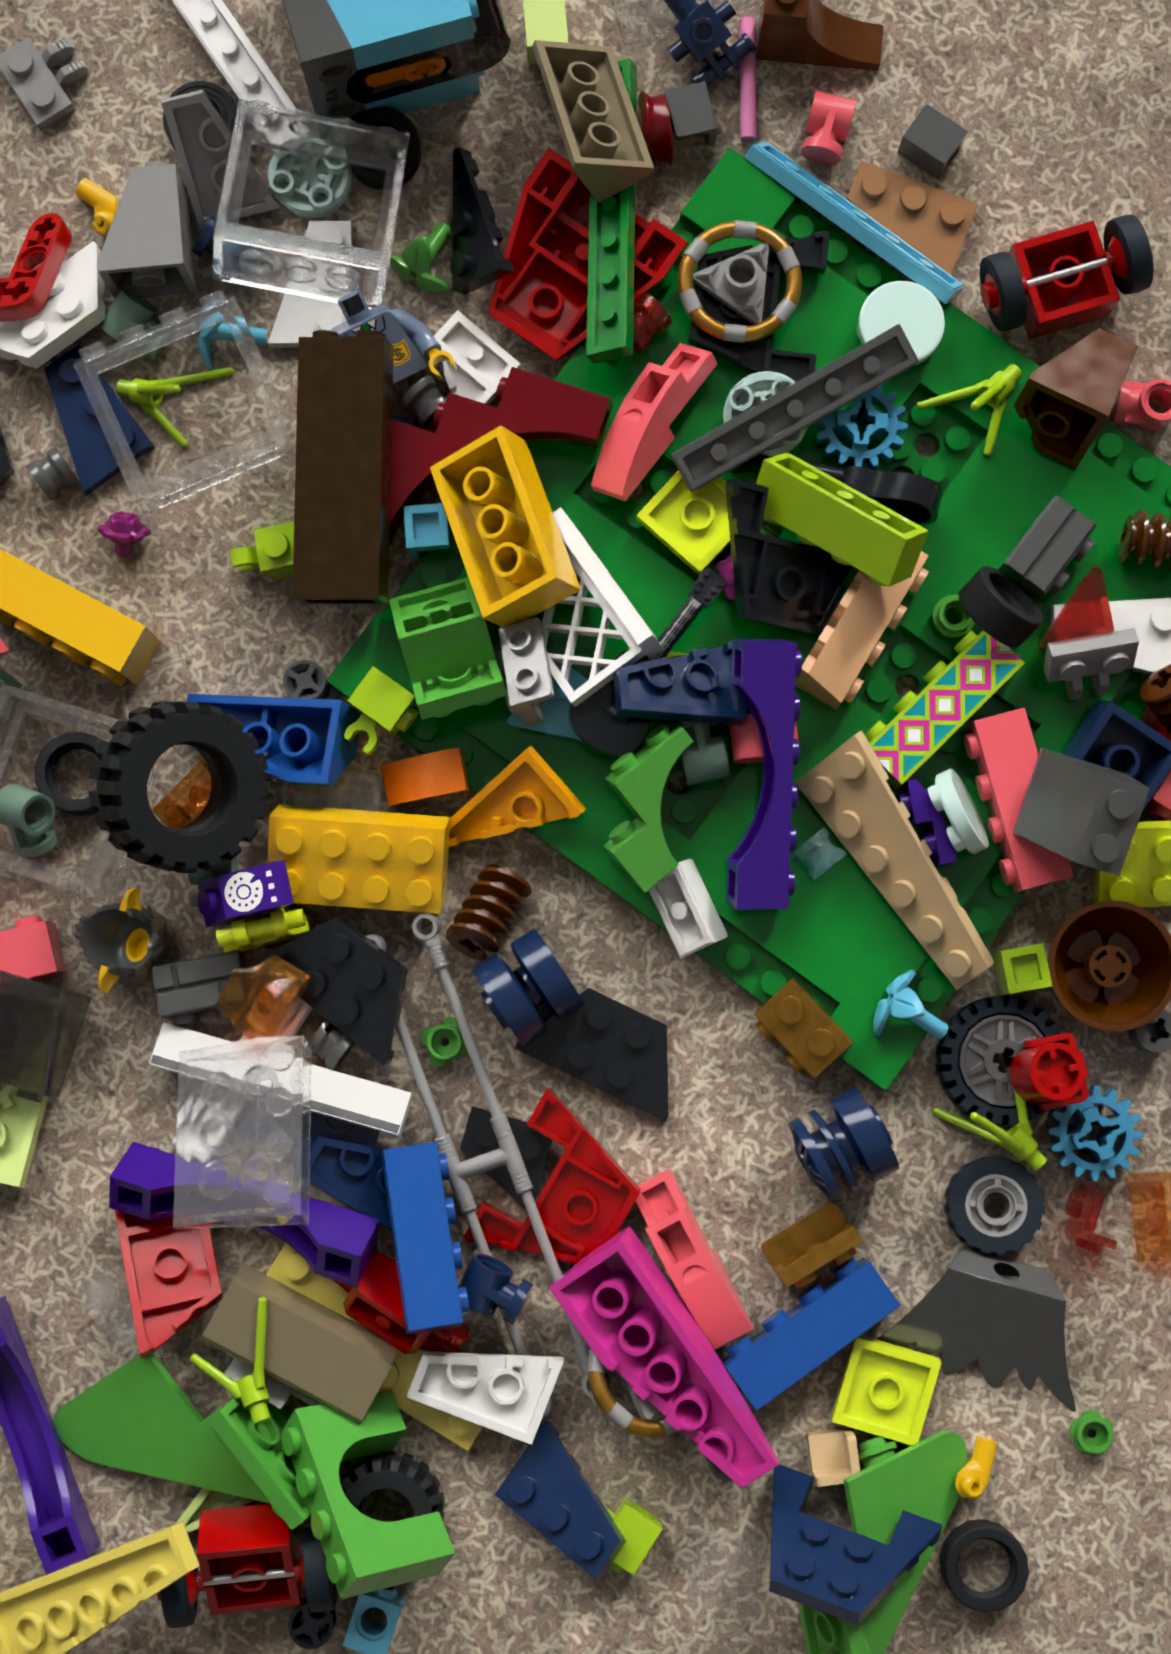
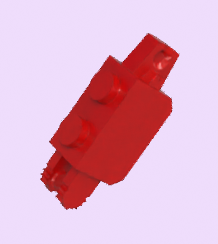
(379, 1309)

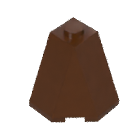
(1074, 395)

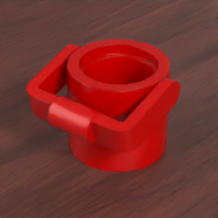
(1050, 1072)

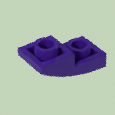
(924, 813)

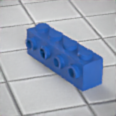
(423, 1239)
(810, 1331)

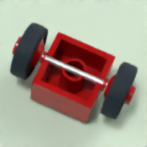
(1066, 276)
(249, 1564)

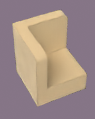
(832, 1456)

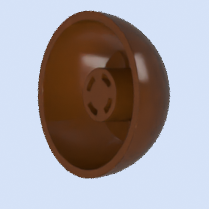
(1133, 967)

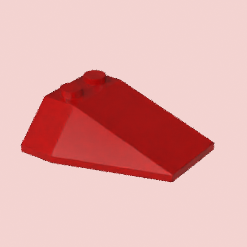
(549, 255)

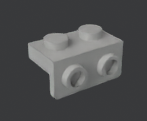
(526, 669)

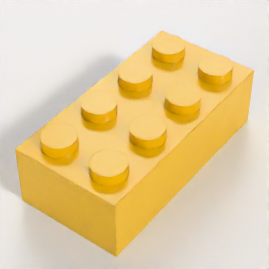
(504, 528)
(74, 622)
(362, 857)

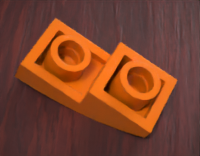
(425, 777)

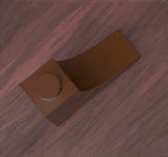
(816, 36)

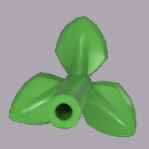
(418, 258)

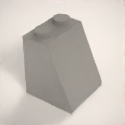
(151, 236)

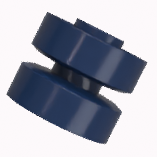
(518, 993)

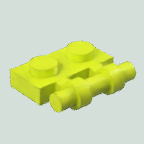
(257, 933)

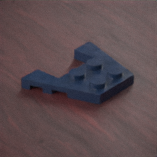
(832, 1565)

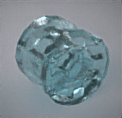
(818, 854)

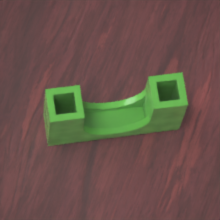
(358, 1549)

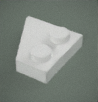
(477, 359)

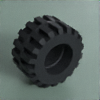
(395, 1474)

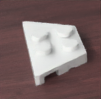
(69, 313)

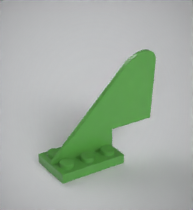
(150, 1427)
(912, 1481)

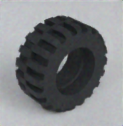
(233, 798)

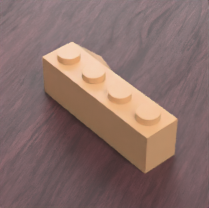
(854, 636)

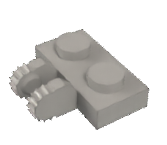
(35, 83)
(1088, 656)

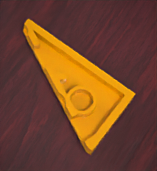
(517, 798)

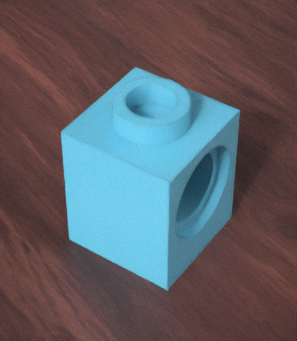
(369, 1638)

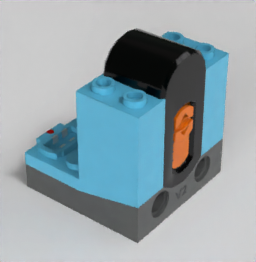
(394, 51)

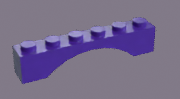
(760, 863)
(333, 1243)
(50, 1491)

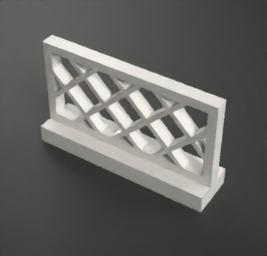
(615, 609)

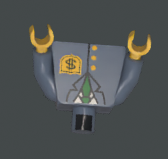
(408, 335)

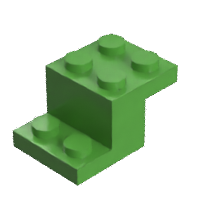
(447, 649)

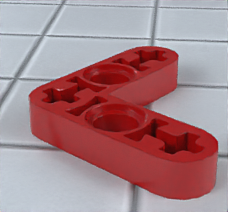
(27, 289)

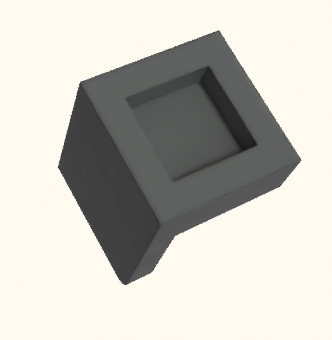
(692, 112)
(932, 141)

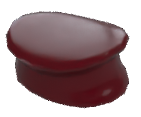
(656, 126)

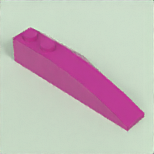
(656, 1345)

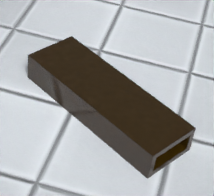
(343, 468)

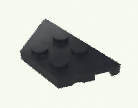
(349, 983)
(609, 1050)

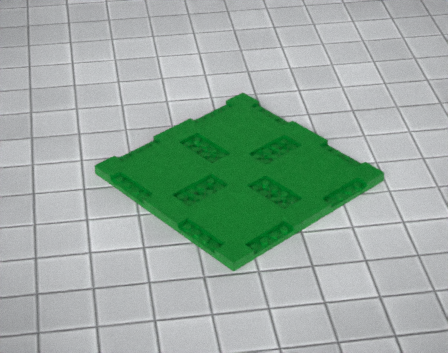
(839, 929)

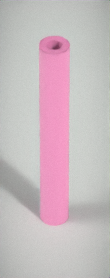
(747, 83)

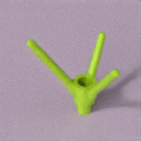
(990, 392)
(150, 394)
(1015, 1140)
(251, 1388)

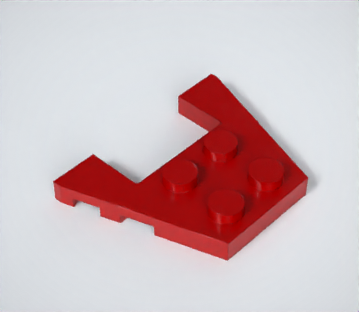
(580, 1201)

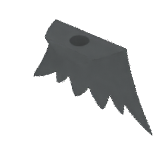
(994, 1321)

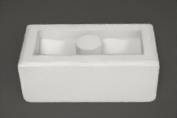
(687, 909)

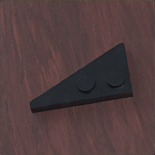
(474, 230)

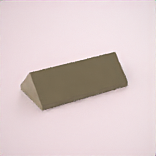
(594, 116)
(304, 1343)

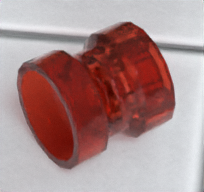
(649, 319)

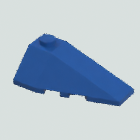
(296, 735)

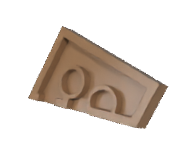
(915, 212)

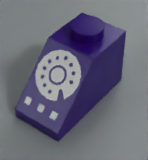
(245, 894)

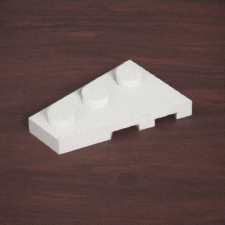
(304, 315)
(1152, 625)
(488, 1389)

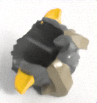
(122, 940)

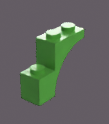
(640, 782)

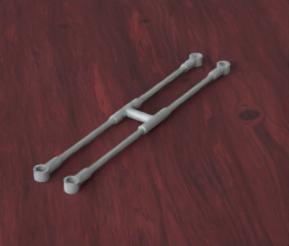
(507, 1154)

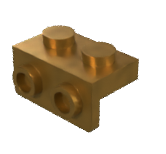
(802, 1029)
(811, 1244)

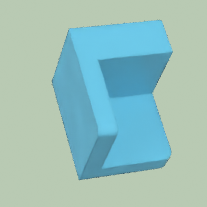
(426, 528)

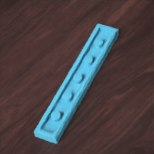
(854, 221)

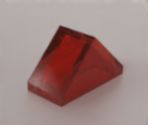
(1084, 612)

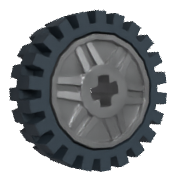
(968, 1052)

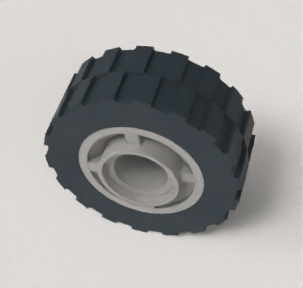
(1021, 1211)

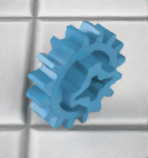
(876, 425)
(1102, 1151)

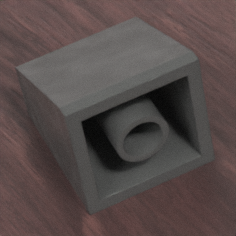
(1081, 810)

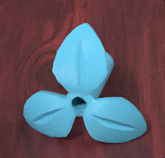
(223, 332)
(906, 1005)

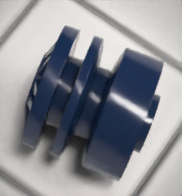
(849, 1142)

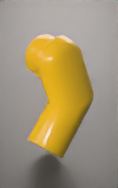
(104, 204)
(976, 1473)

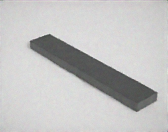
(794, 408)

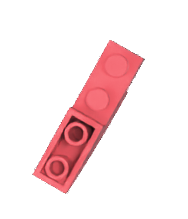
(643, 420)
(691, 1261)

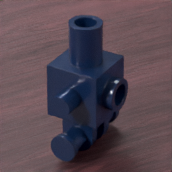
(701, 32)

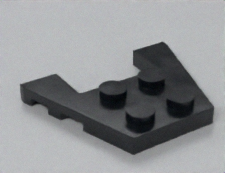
(758, 354)
(776, 577)

